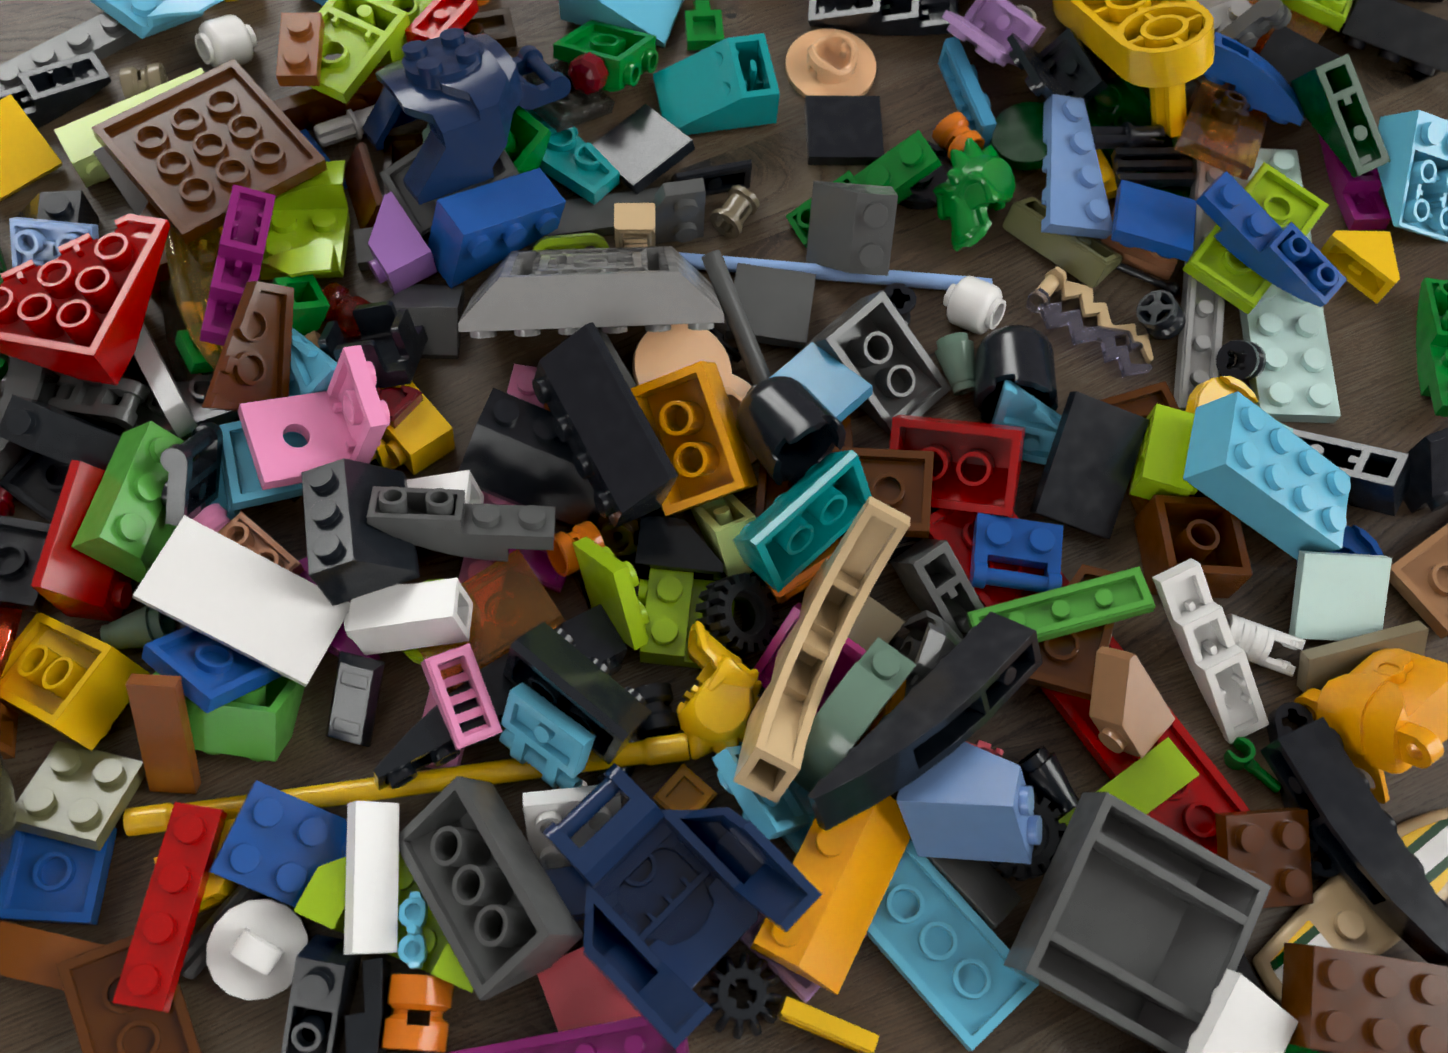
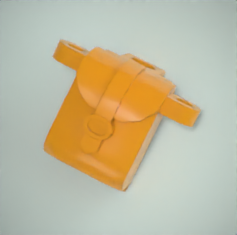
(1387, 713)

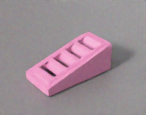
(464, 656)

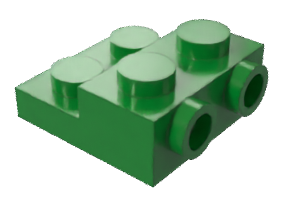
(623, 51)

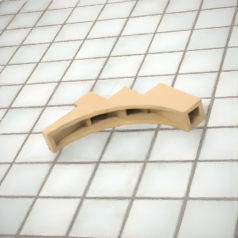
(803, 664)

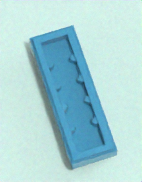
(965, 89)

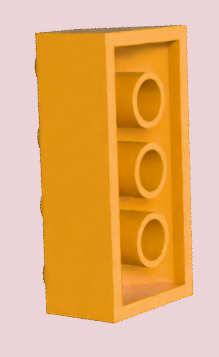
(852, 873)

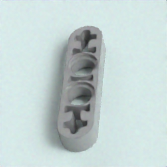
(163, 385)

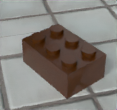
(1364, 1001)

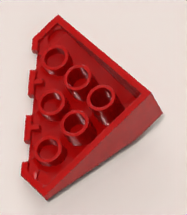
(85, 305)

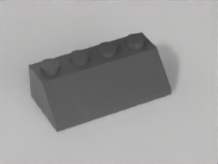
(486, 887)

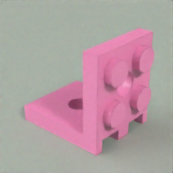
(335, 422)

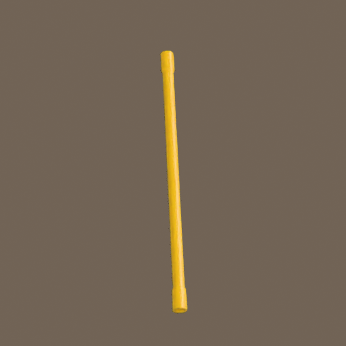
(649, 751)

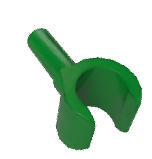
(1249, 764)

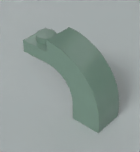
(852, 710)

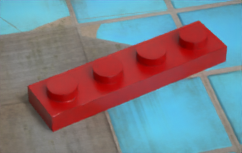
(170, 908)

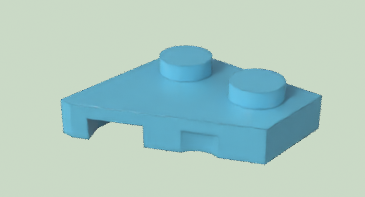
(1023, 410)

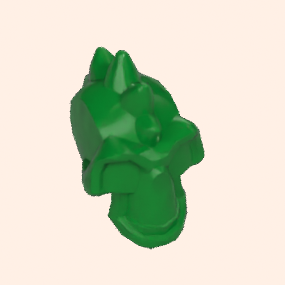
(973, 186)

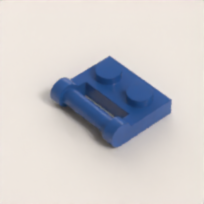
(1019, 544)

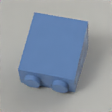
(972, 809)

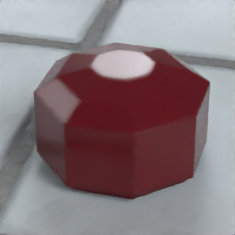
(588, 73)

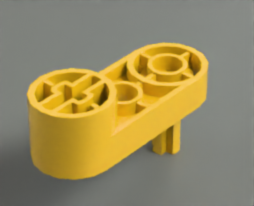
(1148, 46)

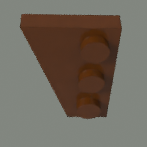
(256, 350)
(1071, 658)

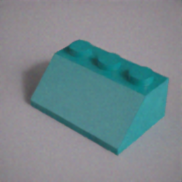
(805, 519)

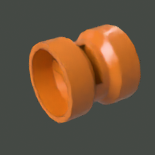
(954, 131)
(563, 556)

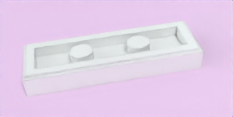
(371, 878)

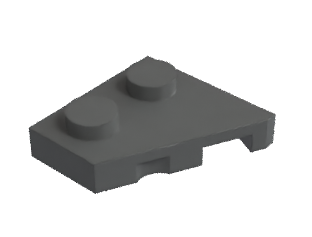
(680, 211)

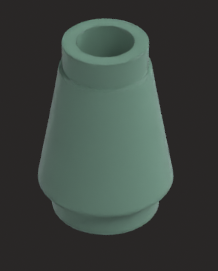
(957, 361)
(137, 628)

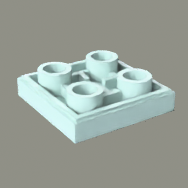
(1339, 595)

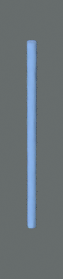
(909, 278)

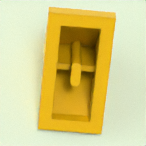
(1364, 260)

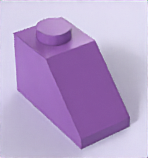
(398, 248)

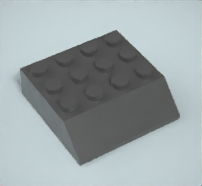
(1136, 923)

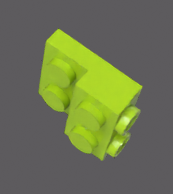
(671, 606)

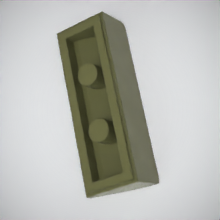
(1079, 256)

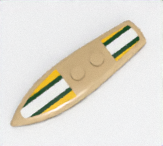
(1343, 918)

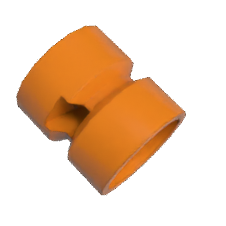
(422, 995)

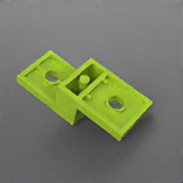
(366, 37)

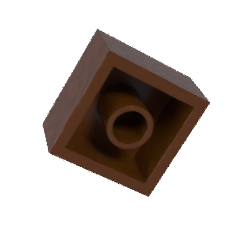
(1196, 528)

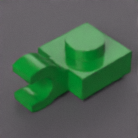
(703, 26)

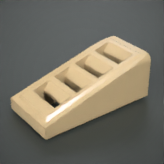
(634, 224)

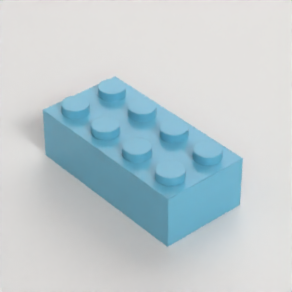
(1267, 476)

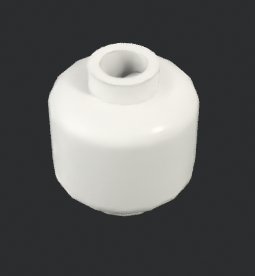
(225, 40)
(974, 305)

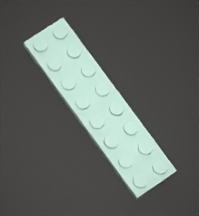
(1293, 334)

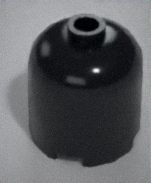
(1014, 355)
(787, 428)

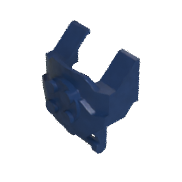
(468, 96)
(672, 896)

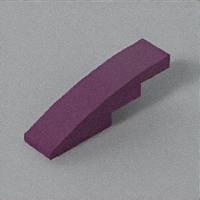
(1356, 196)
(237, 259)

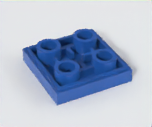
(1154, 221)

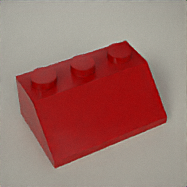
(972, 463)
(67, 576)

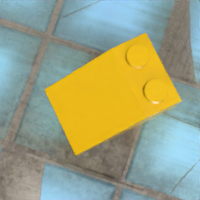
(67, 680)

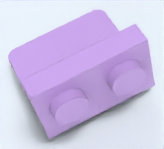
(989, 26)

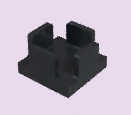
(386, 341)

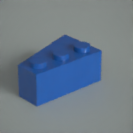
(490, 221)

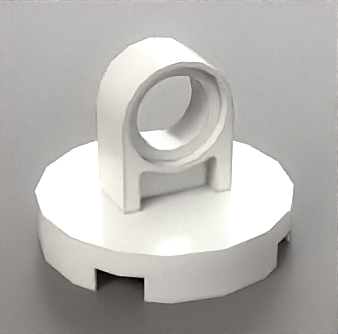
(255, 948)

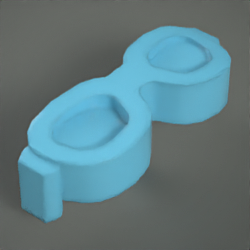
(413, 915)

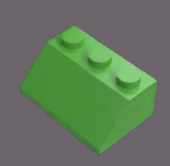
(126, 514)
(251, 725)

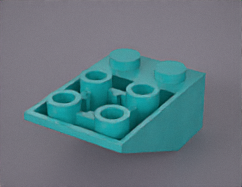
(720, 87)

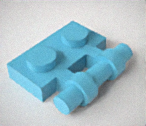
(545, 738)

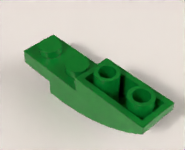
(897, 168)
(1433, 343)

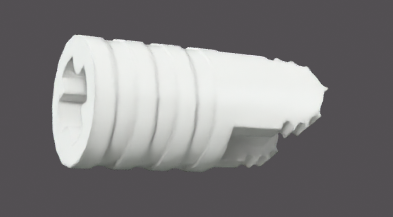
(1258, 641)

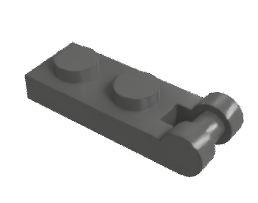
(1256, 22)

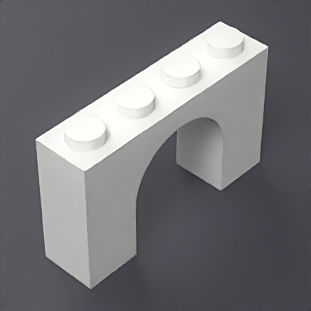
(418, 612)

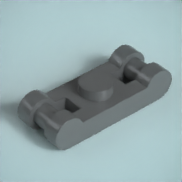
(98, 400)

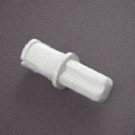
(342, 127)

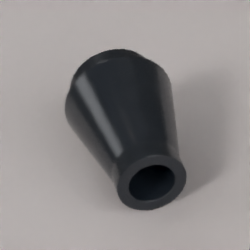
(1048, 779)

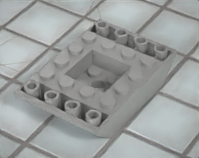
(591, 285)

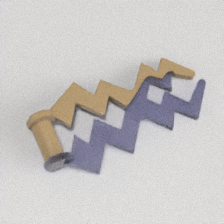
(1104, 332)

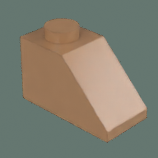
(1126, 703)

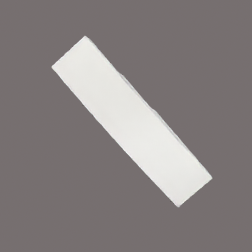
(1210, 650)

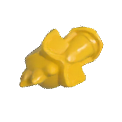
(721, 703)

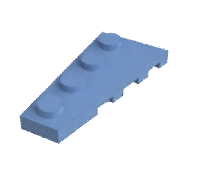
(1074, 183)

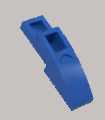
(1254, 79)
(1273, 252)

